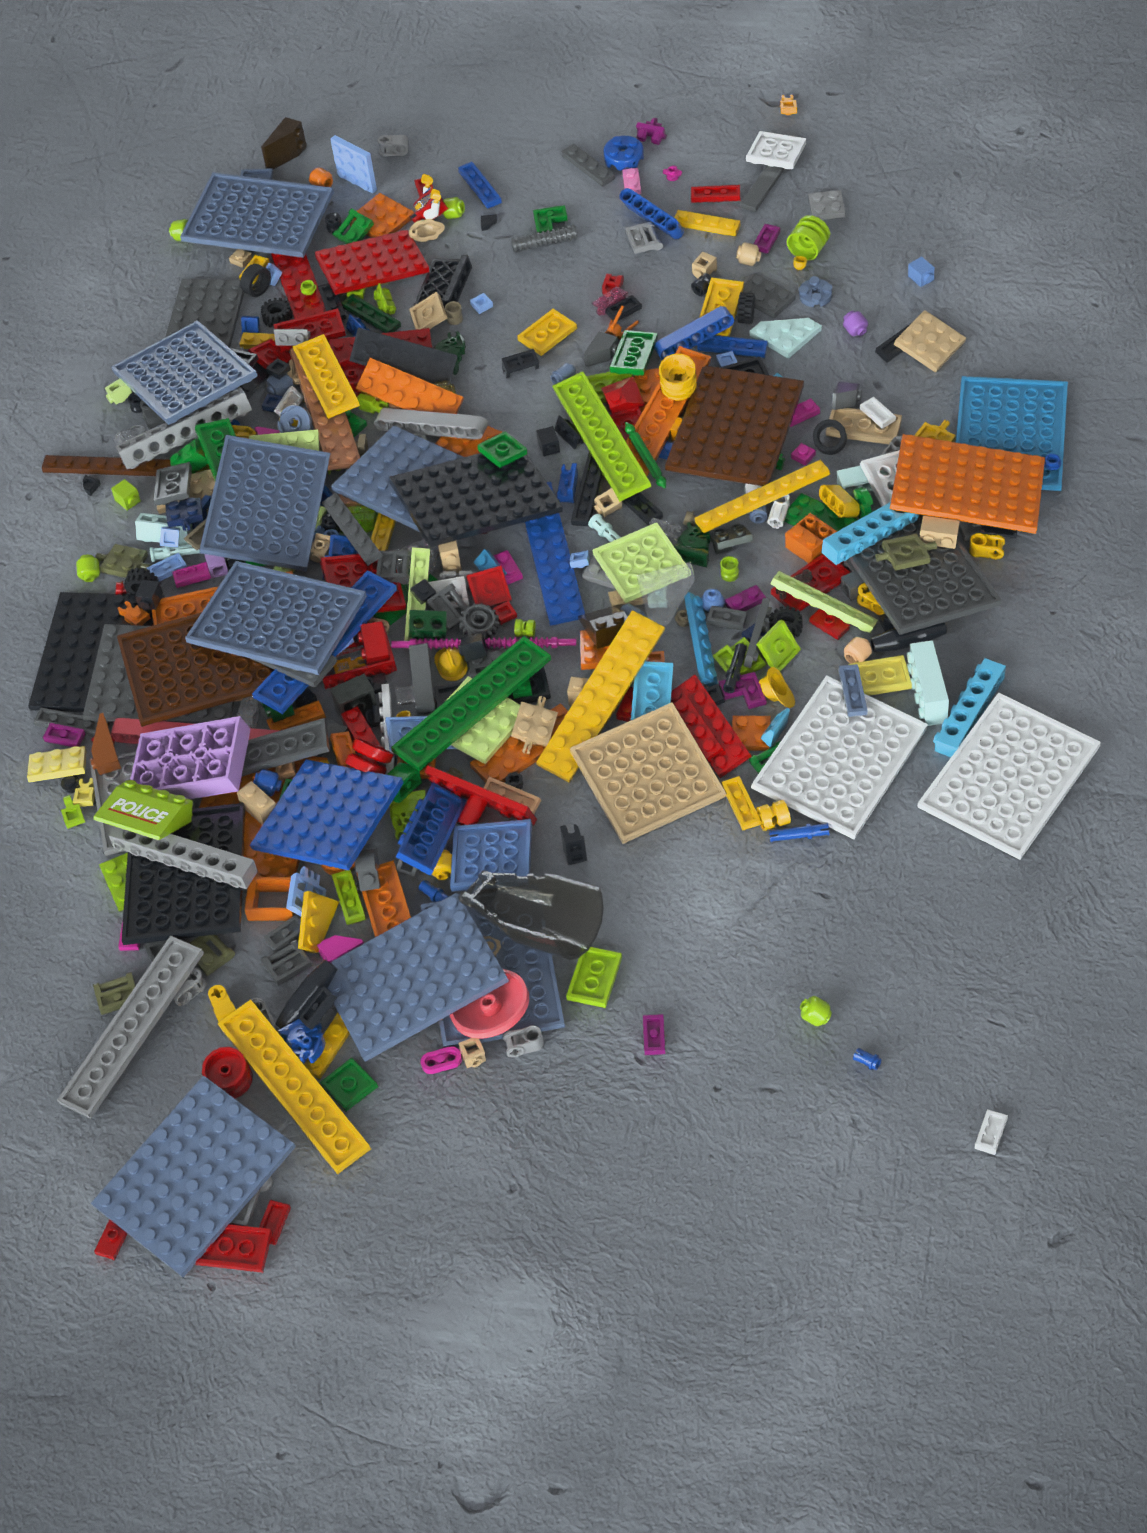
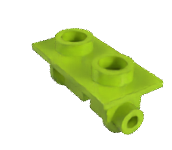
(384, 300)

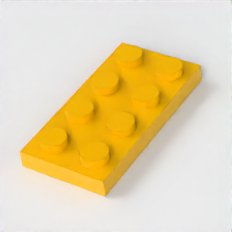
(722, 293)

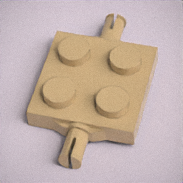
(534, 724)

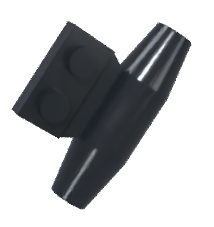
(892, 641)
(310, 998)

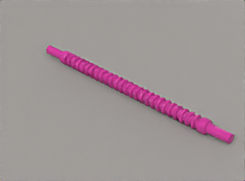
(554, 642)

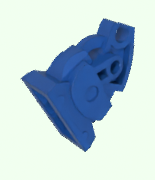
(304, 1041)

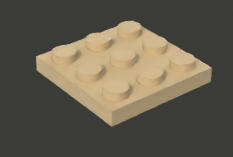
(930, 341)

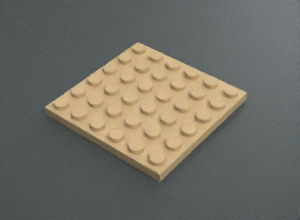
(647, 772)

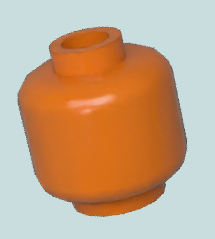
(321, 177)

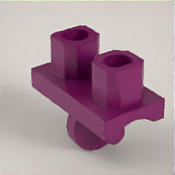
(651, 129)

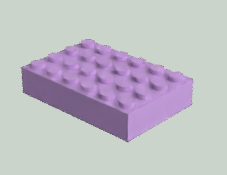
(193, 758)

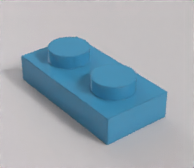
(486, 561)

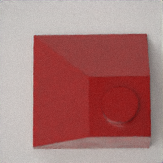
(622, 395)

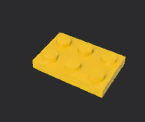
(547, 332)

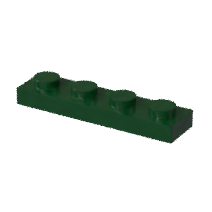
(371, 314)

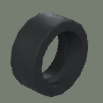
(248, 277)
(834, 449)

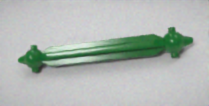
(645, 455)

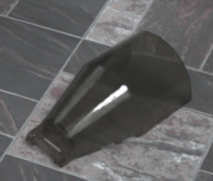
(539, 911)

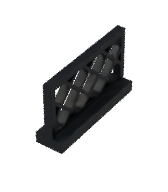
(455, 284)

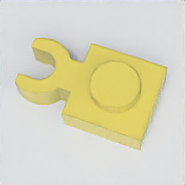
(85, 794)

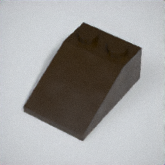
(284, 143)
(603, 625)

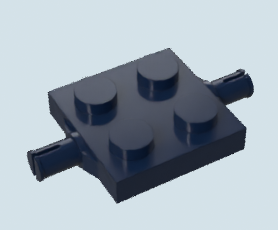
(184, 513)

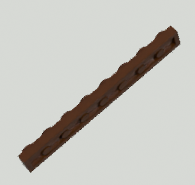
(100, 465)

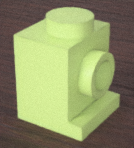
(117, 392)

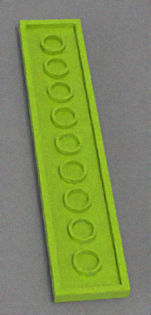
(601, 436)

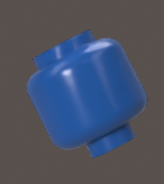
(268, 781)

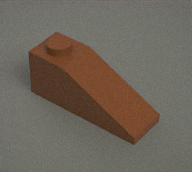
(103, 749)

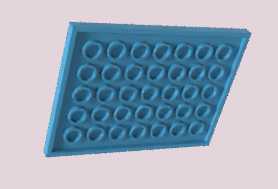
(1015, 418)

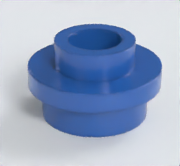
(1052, 462)

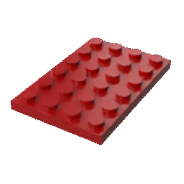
(371, 262)

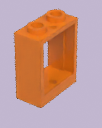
(266, 884)

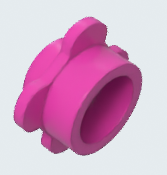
(672, 173)

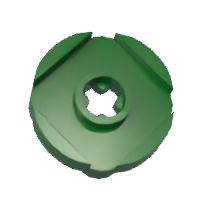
(865, 501)

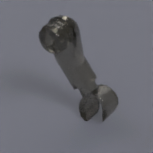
(805, 577)

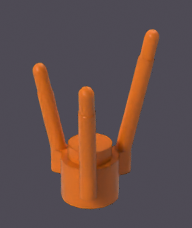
(615, 329)

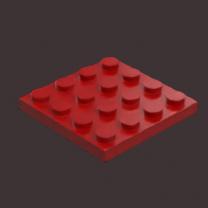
(348, 569)

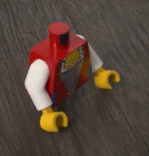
(430, 204)

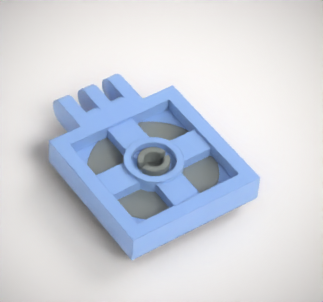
(301, 883)

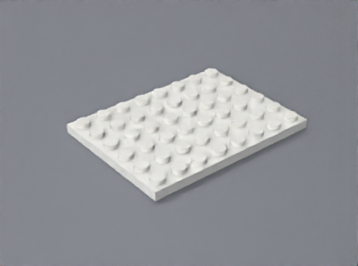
(837, 763)
(1009, 775)

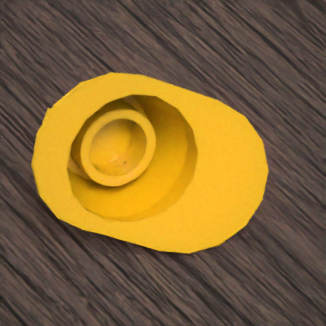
(450, 664)
(776, 689)

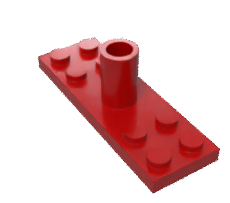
(478, 799)

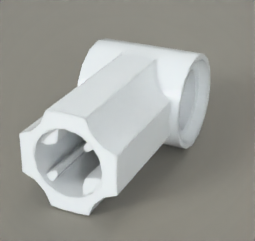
(778, 512)

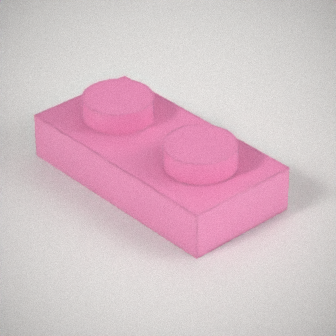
(631, 179)

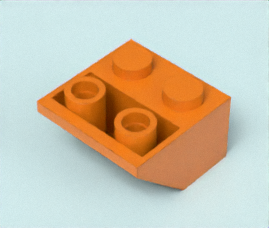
(807, 537)

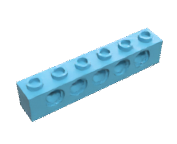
(865, 533)
(970, 706)

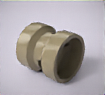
(454, 314)

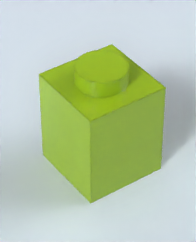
(126, 494)

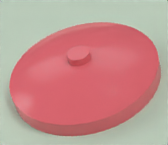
(494, 1011)

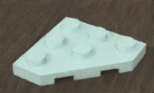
(786, 335)

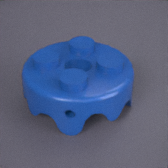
(623, 159)

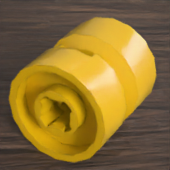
(773, 815)

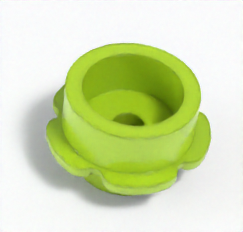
(308, 287)

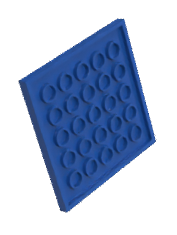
(327, 814)

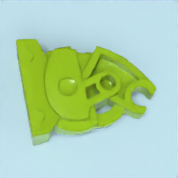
(402, 811)

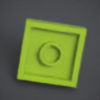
(778, 646)

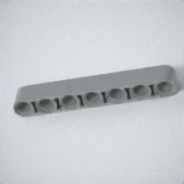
(432, 423)

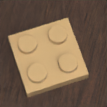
(428, 312)

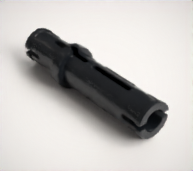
(739, 654)

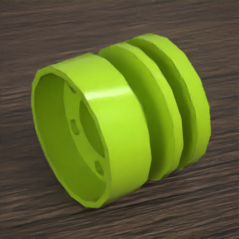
(808, 237)

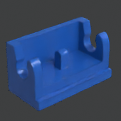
(567, 484)

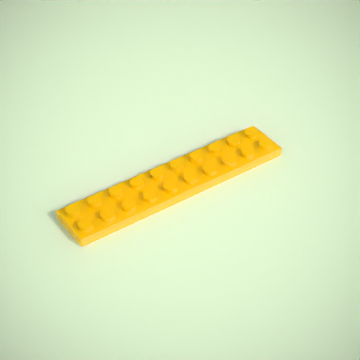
(601, 693)
(294, 1087)

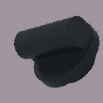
(372, 716)

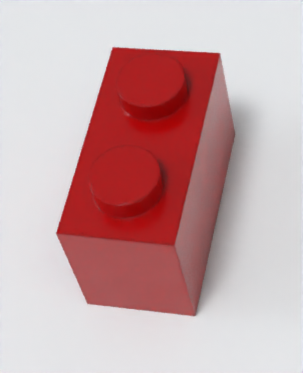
(373, 642)

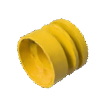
(677, 377)

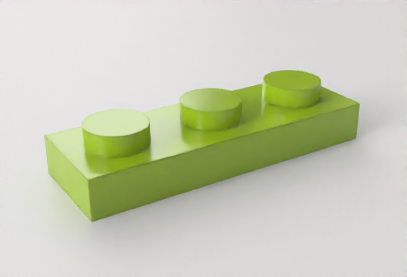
(348, 897)

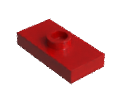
(829, 624)
(110, 1241)

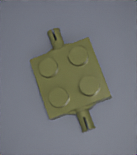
(906, 552)
(122, 559)

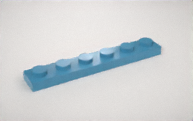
(700, 640)

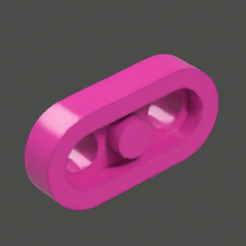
(441, 1060)

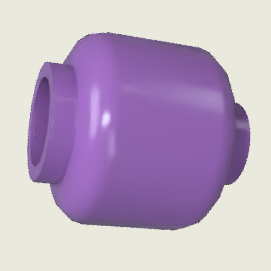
(855, 323)

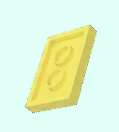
(884, 675)
(56, 763)

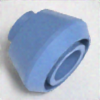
(712, 597)

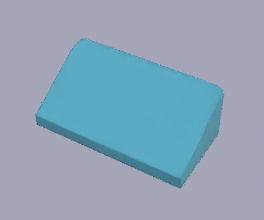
(776, 727)

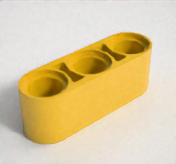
(839, 501)

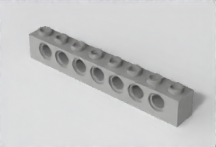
(159, 433)
(188, 856)

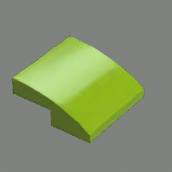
(725, 656)

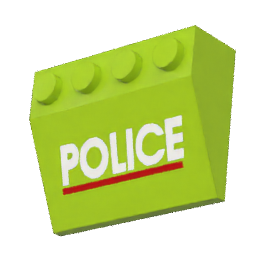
(145, 810)

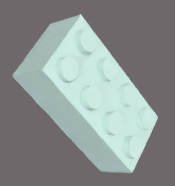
(928, 683)

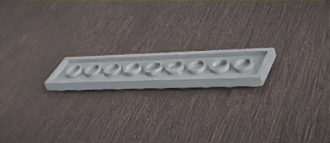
(130, 1027)

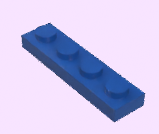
(479, 185)
(739, 346)

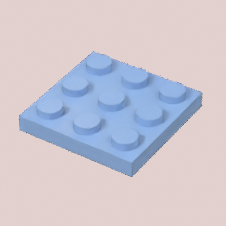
(353, 164)

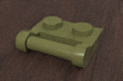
(210, 961)
(115, 998)

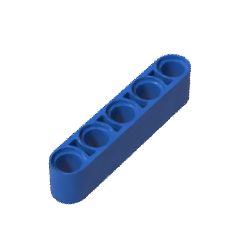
(651, 213)
(695, 332)

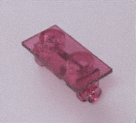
(608, 299)

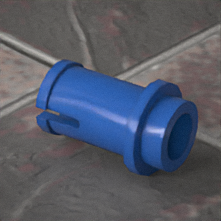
(867, 1059)

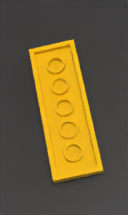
(326, 376)

